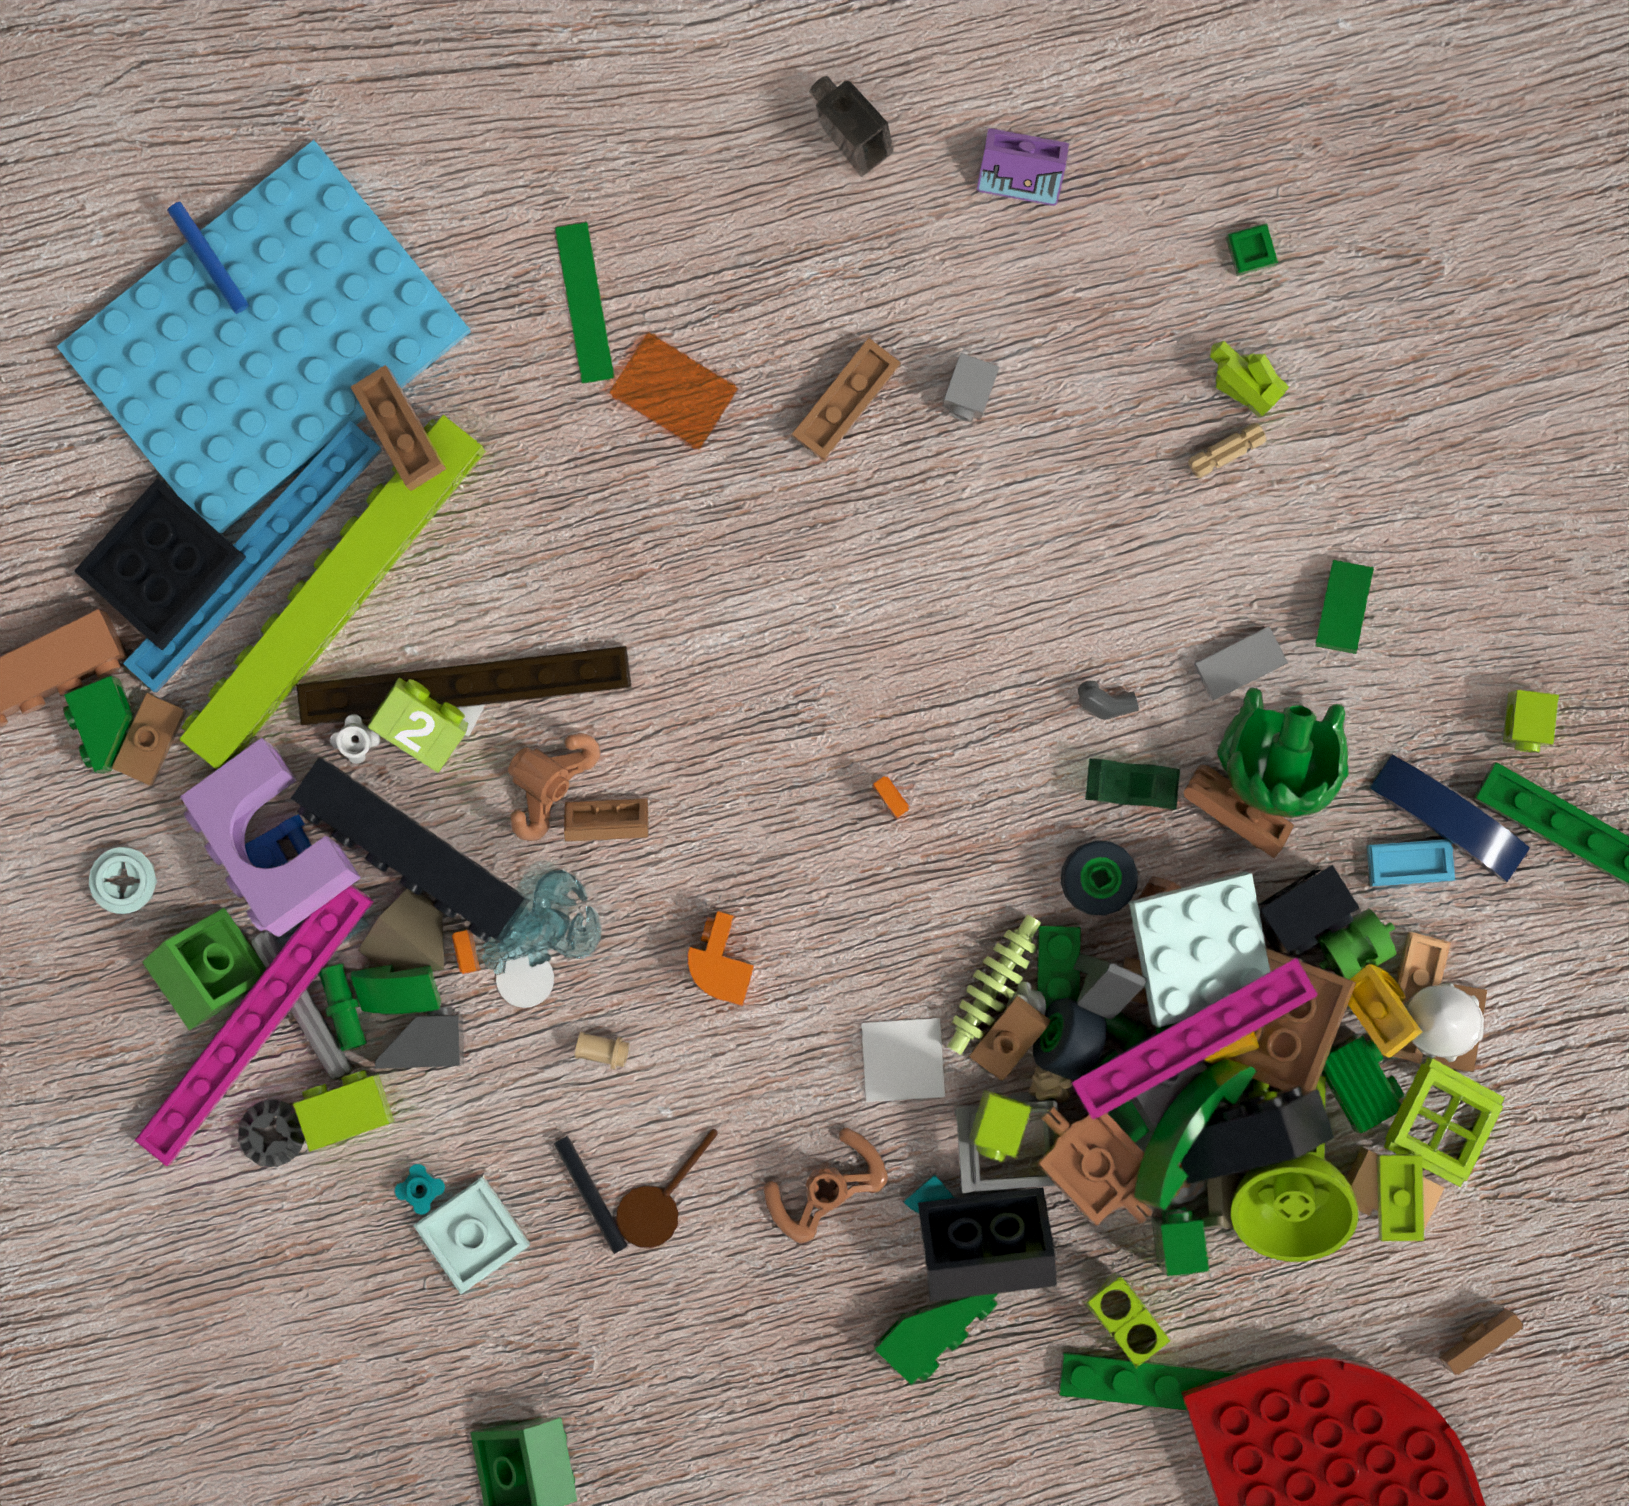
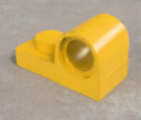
(1380, 1010)

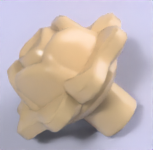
(1049, 1085)

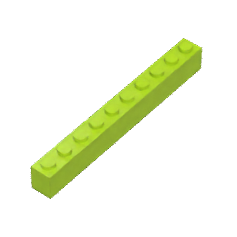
(326, 601)

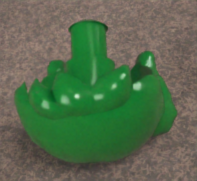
(1285, 760)

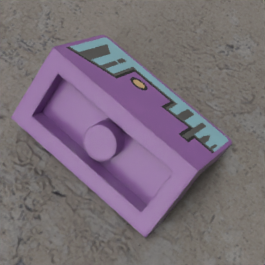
(1022, 167)

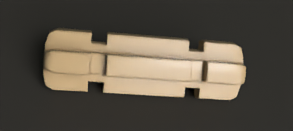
(1227, 450)

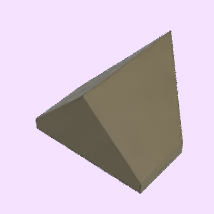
(407, 935)

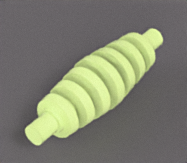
(994, 984)

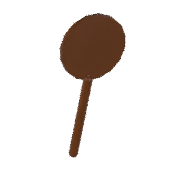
(648, 1213)

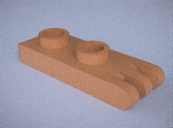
(1218, 798)

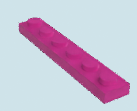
(1194, 1038)

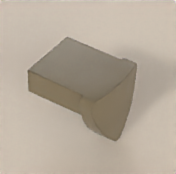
(1220, 1200)

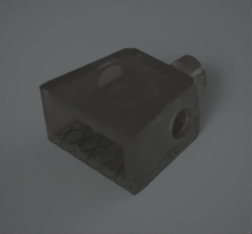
(852, 124)

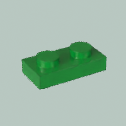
(1056, 958)

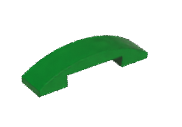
(1159, 1172)

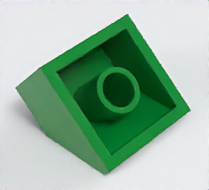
(524, 1464)

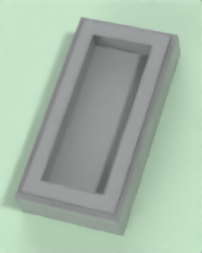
(1241, 663)

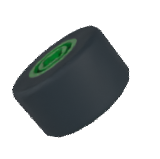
(1087, 884)
(1070, 1041)

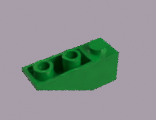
(925, 1333)

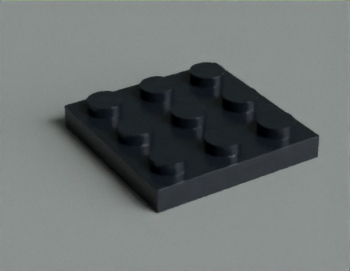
(160, 564)

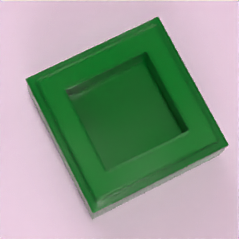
(1251, 249)

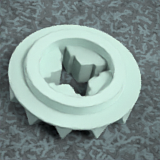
(110, 895)

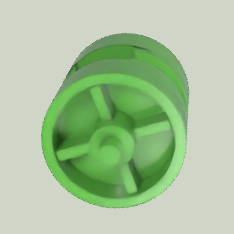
(1359, 944)

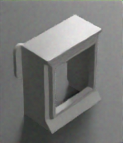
(968, 1156)

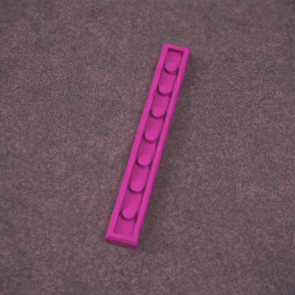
(251, 1024)

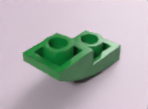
(1344, 606)
(396, 992)

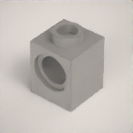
(970, 388)

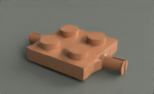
(1094, 1165)

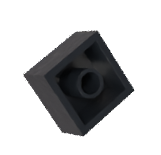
(1305, 909)

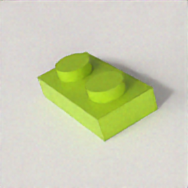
(1400, 1197)

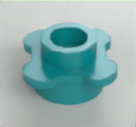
(419, 1201)

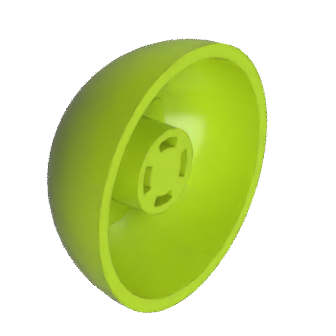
(1295, 1209)

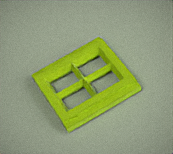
(1461, 1089)

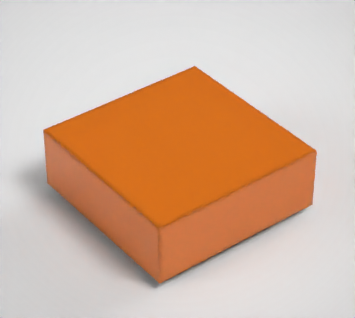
(891, 797)
(466, 952)

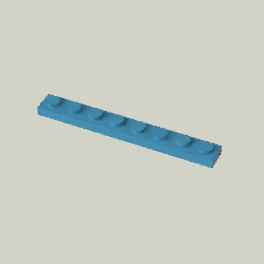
(264, 547)

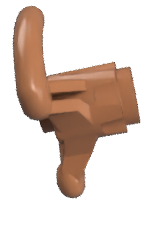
(547, 781)
(828, 1189)

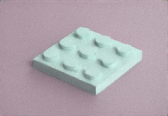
(1198, 945)

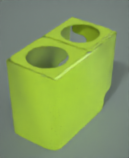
(1134, 1317)

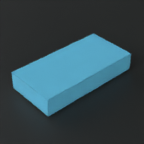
(1410, 862)

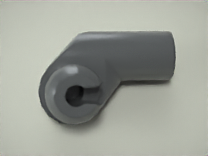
(1102, 704)

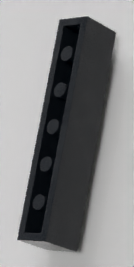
(410, 850)

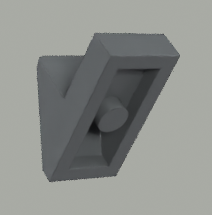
(1106, 986)

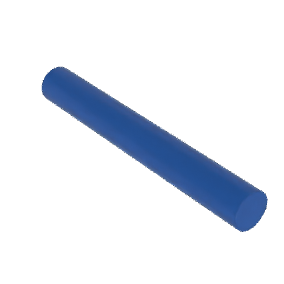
(207, 257)

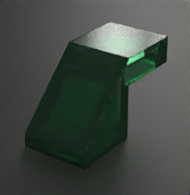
(1132, 784)

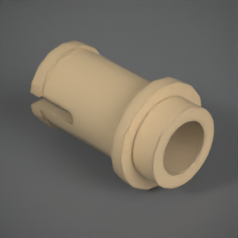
(602, 1050)

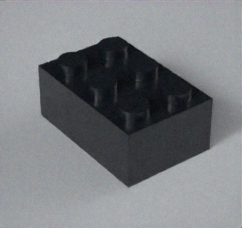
(1258, 1134)
(987, 1244)

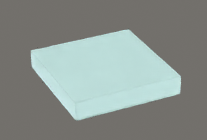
(472, 1235)

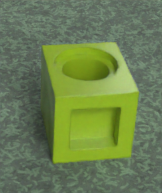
(1530, 720)

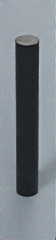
(590, 1194)

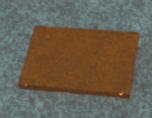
(673, 391)

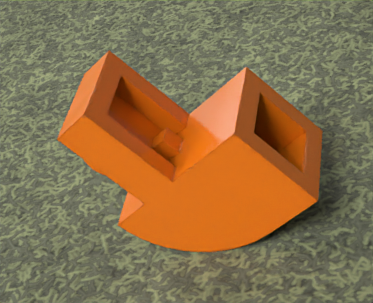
(715, 973)

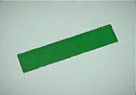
(584, 302)

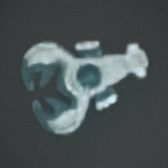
(546, 927)

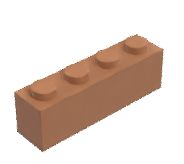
(58, 663)

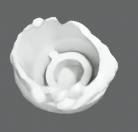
(1448, 1021)

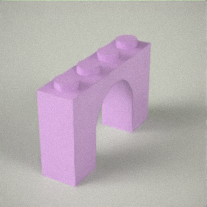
(222, 810)

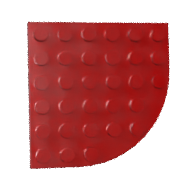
(1327, 1438)

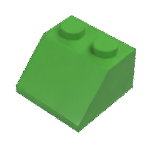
(205, 968)

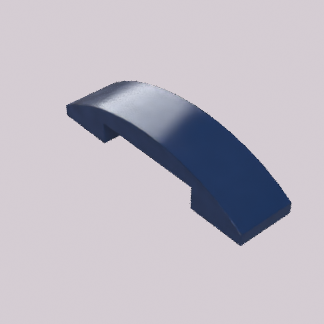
(1450, 816)

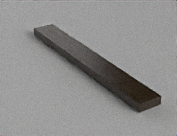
(472, 684)

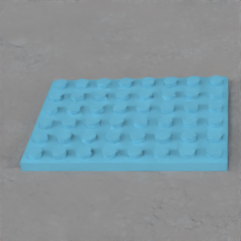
(255, 395)

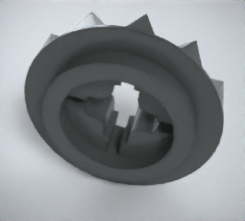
(288, 1125)

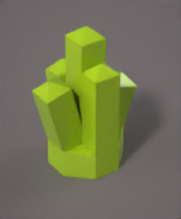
(1247, 378)

